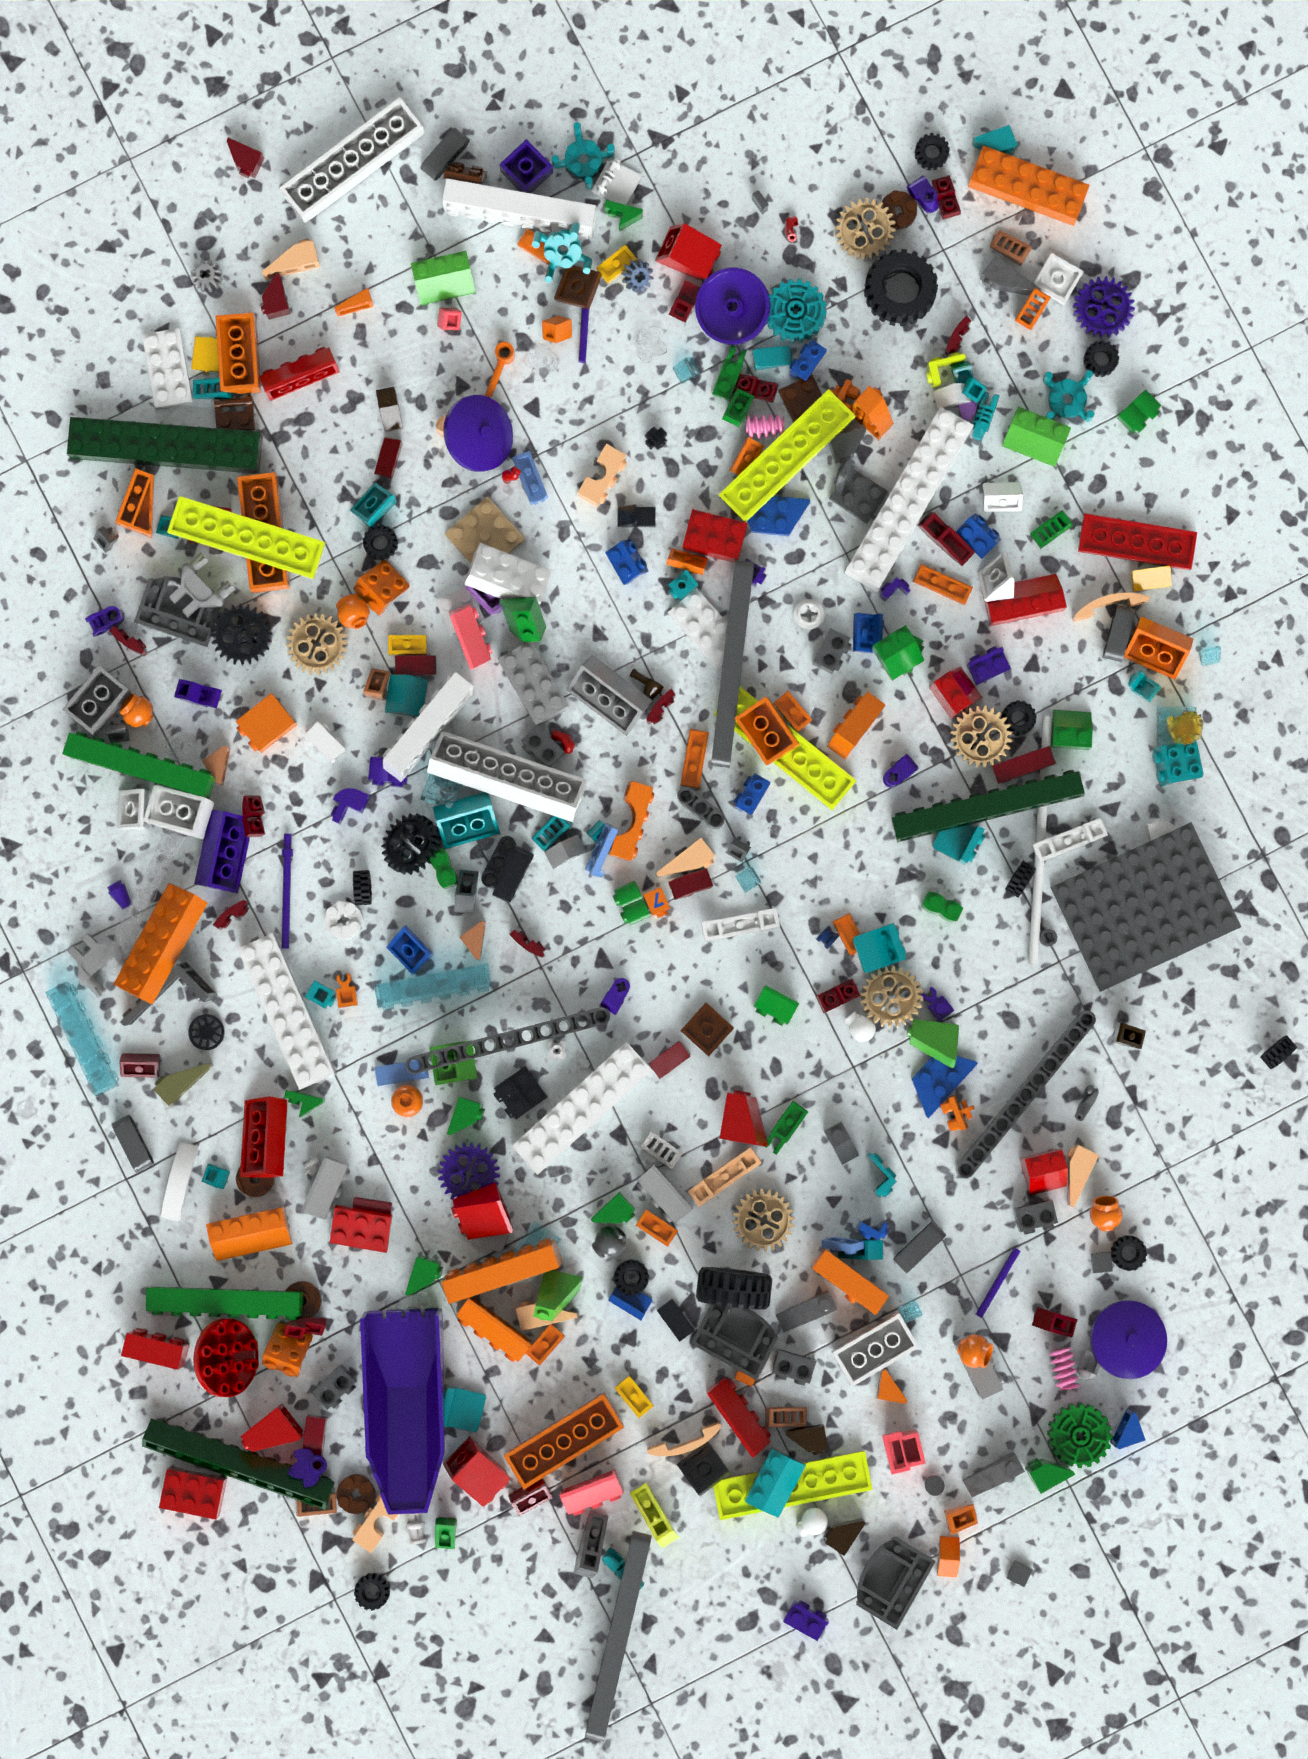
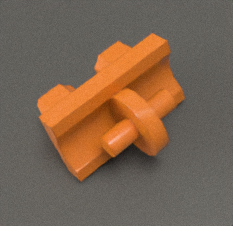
(847, 390)
(953, 1105)

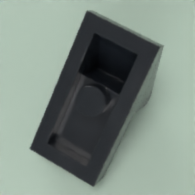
(636, 516)

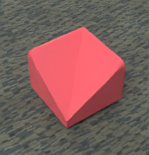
(449, 318)

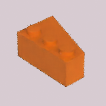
(872, 412)
(137, 506)
(855, 724)

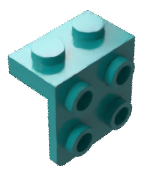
(1177, 763)
(959, 842)
(879, 948)
(885, 1187)
(463, 1408)

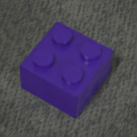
(526, 167)

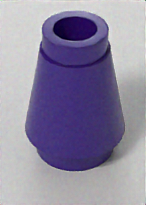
(120, 894)

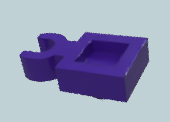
(939, 1006)

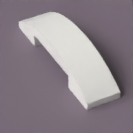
(1069, 840)
(740, 924)
(178, 1181)

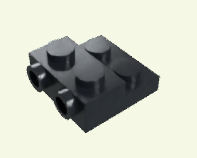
(519, 1093)

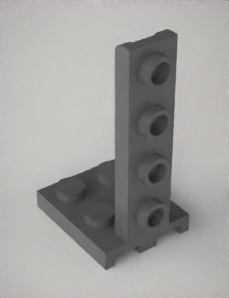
(856, 492)
(188, 978)

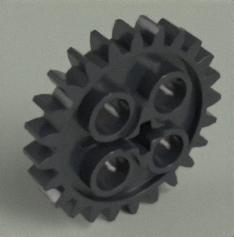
(232, 650)
(398, 857)

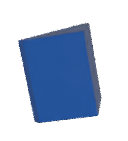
(409, 950)
(1128, 1432)

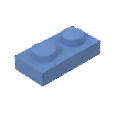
(839, 1244)

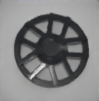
(206, 1032)

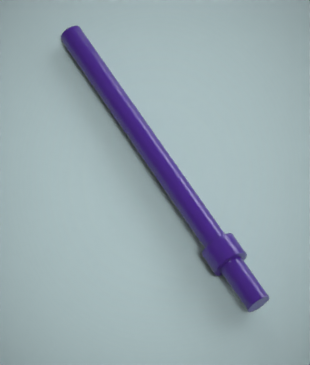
(287, 853)

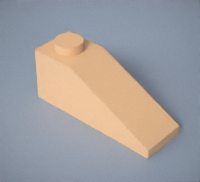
(296, 259)
(690, 859)
(1079, 1168)
(527, 1321)

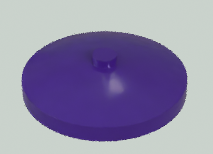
(733, 306)
(478, 433)
(1128, 1339)

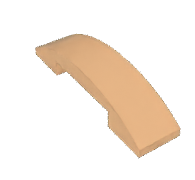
(1132, 599)
(724, 1176)
(662, 1449)

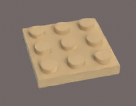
(486, 526)

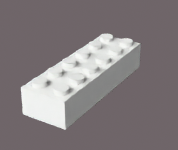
(428, 726)

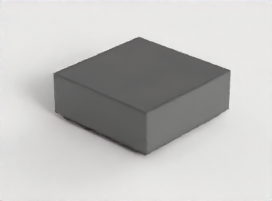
(760, 202)
(1101, 1262)
(1019, 1573)

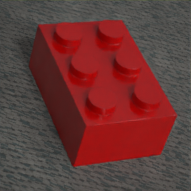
(714, 536)
(155, 1348)
(193, 1492)

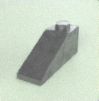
(1005, 278)
(806, 1311)
(994, 1474)
(591, 1545)

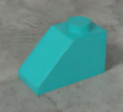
(999, 139)
(872, 1251)

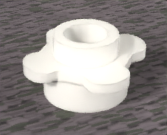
(560, 1046)
(312, 1166)

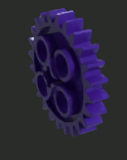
(1108, 291)
(452, 1167)

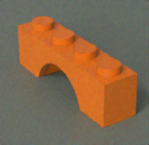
(638, 798)

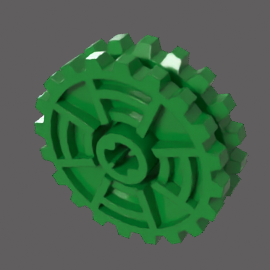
(1075, 1420)

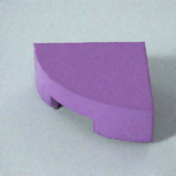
(967, 410)

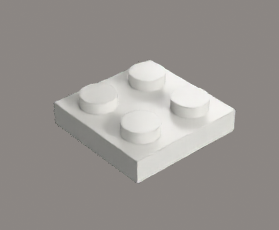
(1058, 278)
(456, 600)

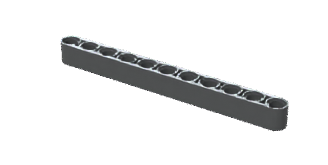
(732, 664)
(517, 1040)
(1034, 1091)
(618, 1636)

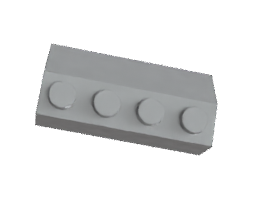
(609, 695)

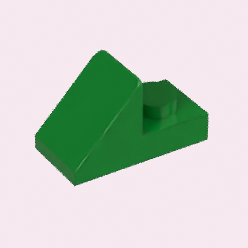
(628, 214)
(738, 408)
(308, 1102)
(445, 1532)

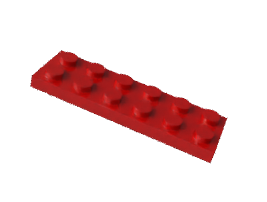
(1137, 541)

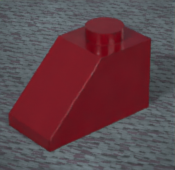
(245, 158)
(274, 299)
(1054, 1322)

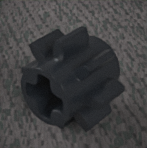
(656, 438)

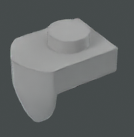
(1088, 1366)

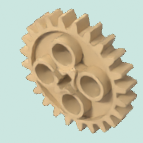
(880, 221)
(301, 636)
(968, 725)
(876, 988)
(755, 1235)

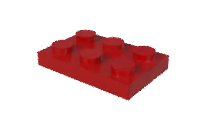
(361, 1228)

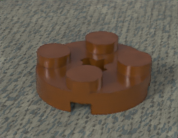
(908, 205)
(252, 1188)
(312, 1295)
(346, 1500)

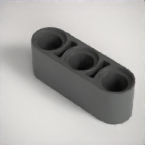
(444, 154)
(1119, 633)
(696, 799)
(132, 1143)
(919, 1246)

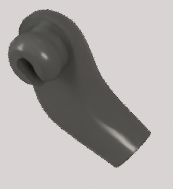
(1086, 1104)

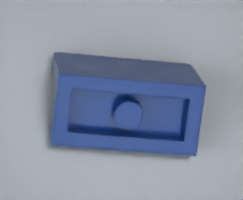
(633, 1304)

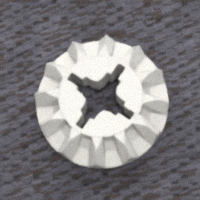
(814, 607)

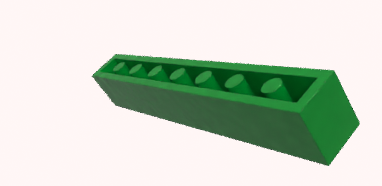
(138, 765)
(224, 1301)

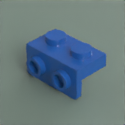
(810, 357)
(978, 535)
(627, 561)
(867, 631)
(752, 795)
(869, 1232)

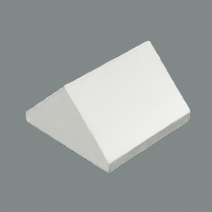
(997, 579)
(132, 809)

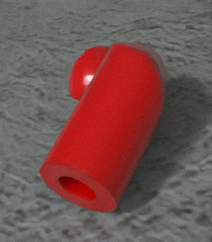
(789, 231)
(508, 476)
(565, 739)

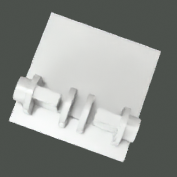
(616, 182)

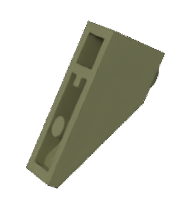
(176, 1085)

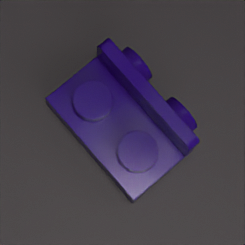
(988, 666)
(806, 1620)

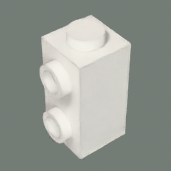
(320, 737)

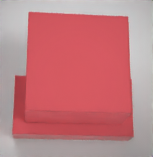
(903, 1450)

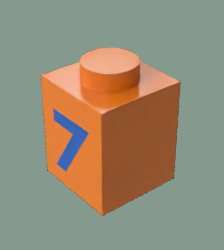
(657, 902)

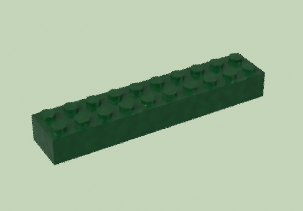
(164, 445)

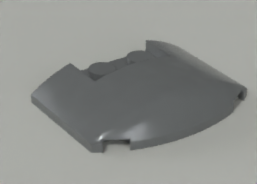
(161, 614)
(736, 1338)
(892, 1581)

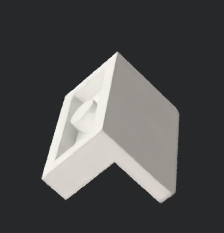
(1002, 497)

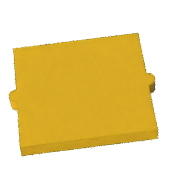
(205, 354)

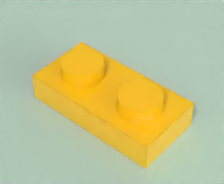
(615, 264)
(407, 644)
(634, 1396)

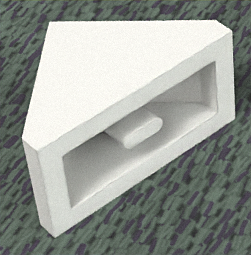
(950, 396)

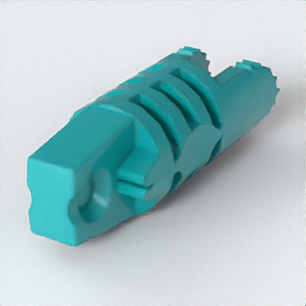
(984, 416)
(615, 1563)

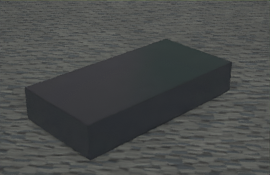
(675, 1320)

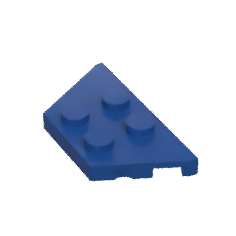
(778, 516)
(937, 1081)

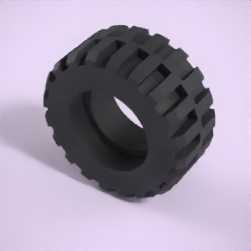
(900, 263)
(734, 1288)

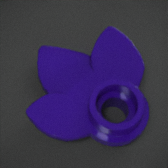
(304, 1467)

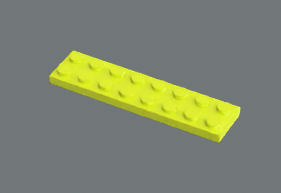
(786, 455)
(246, 537)
(805, 763)
(818, 1481)

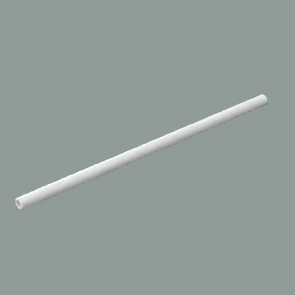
(1038, 875)

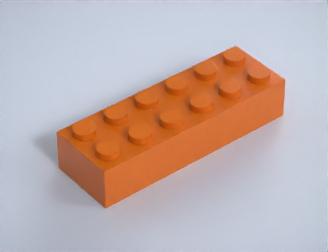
(1028, 185)
(261, 501)
(160, 943)
(501, 1271)
(563, 1440)

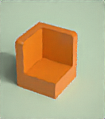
(557, 329)

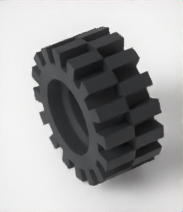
(934, 140)
(1108, 349)
(380, 531)
(1027, 710)
(1020, 879)
(362, 887)
(1278, 1052)
(1116, 1253)
(619, 1277)
(366, 1602)

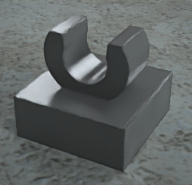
(105, 539)
(117, 732)
(738, 849)

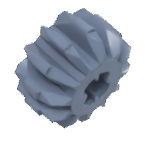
(634, 269)

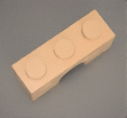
(595, 490)
(368, 1534)

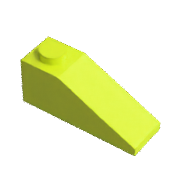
(654, 1515)

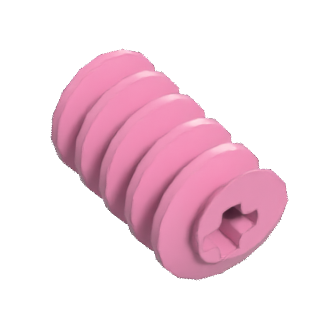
(764, 426)
(1064, 1368)

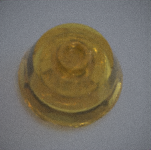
(1185, 728)

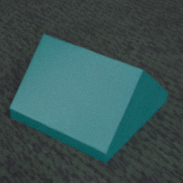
(373, 505)
(406, 695)

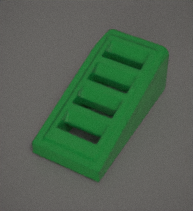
(1068, 524)

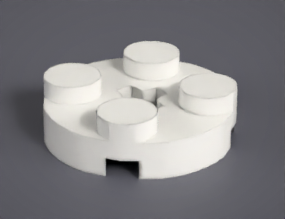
(352, 926)

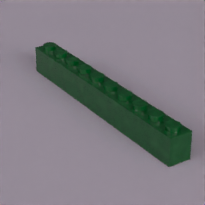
(988, 806)
(234, 1462)

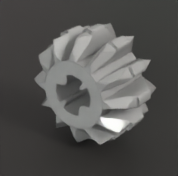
(204, 282)

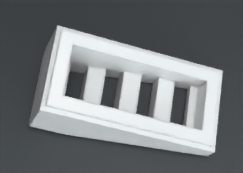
(665, 1144)

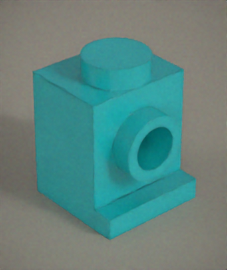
(684, 578)
(314, 995)

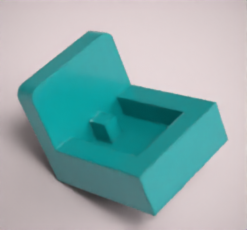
(1143, 686)

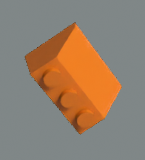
(1158, 647)
(767, 731)

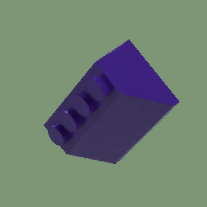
(222, 852)

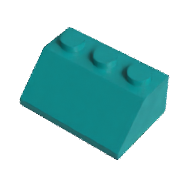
(466, 820)
(774, 1482)

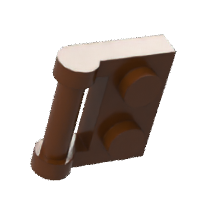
(236, 419)

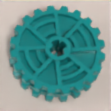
(809, 315)

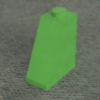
(935, 1039)
(555, 1293)

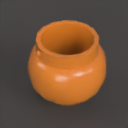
(352, 611)
(136, 711)
(407, 1101)
(1106, 1213)
(975, 1351)

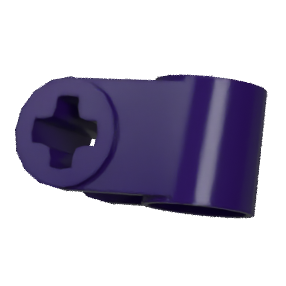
(924, 194)
(101, 622)
(902, 770)
(614, 999)

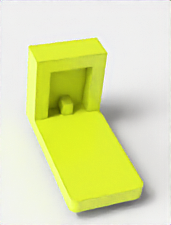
(932, 375)

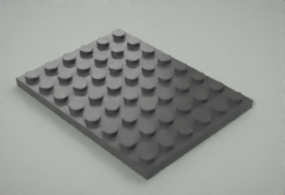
(1146, 907)

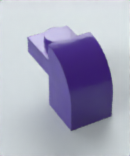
(197, 693)
(347, 799)

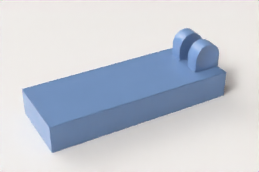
(530, 478)
(601, 850)
(397, 1073)

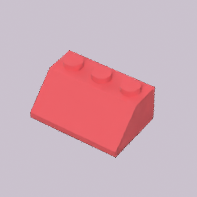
(470, 635)
(591, 1493)

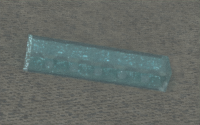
(432, 986)
(82, 1038)

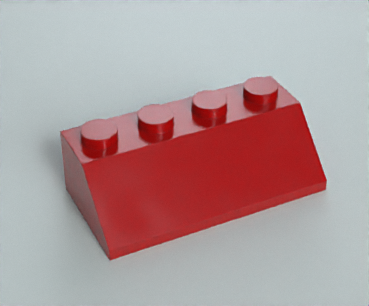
(299, 373)
(1031, 599)
(263, 1137)
(738, 1416)

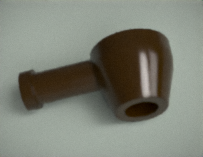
(651, 687)

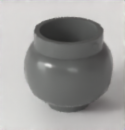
(609, 1243)

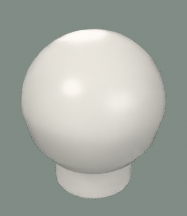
(860, 1027)
(813, 1522)

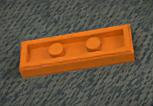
(942, 584)
(694, 759)

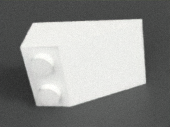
(178, 811)

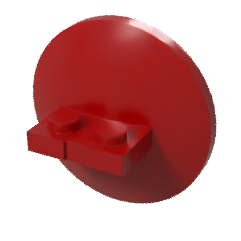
(225, 1357)

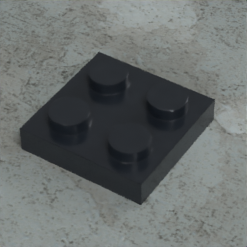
(703, 1468)

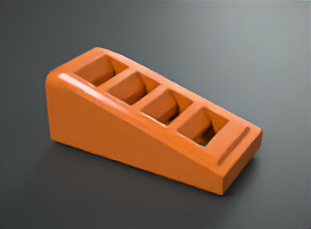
(356, 303)
(1025, 323)

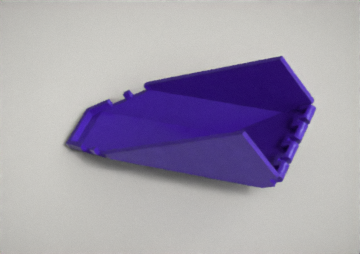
(404, 1404)

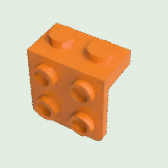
(380, 586)
(286, 1352)

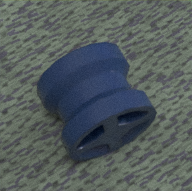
(827, 937)

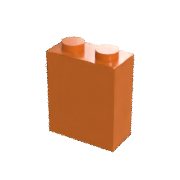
(265, 723)

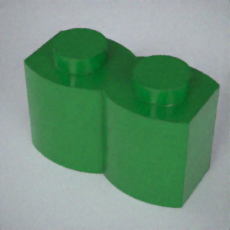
(1139, 411)
(444, 872)
(632, 903)
(946, 909)

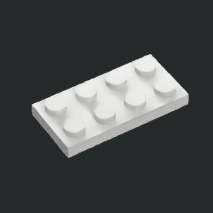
(167, 368)
(702, 625)

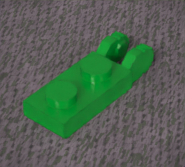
(729, 375)
(787, 1125)

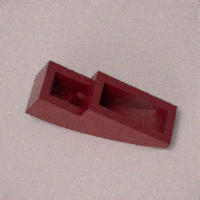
(946, 538)
(1024, 765)
(315, 1435)

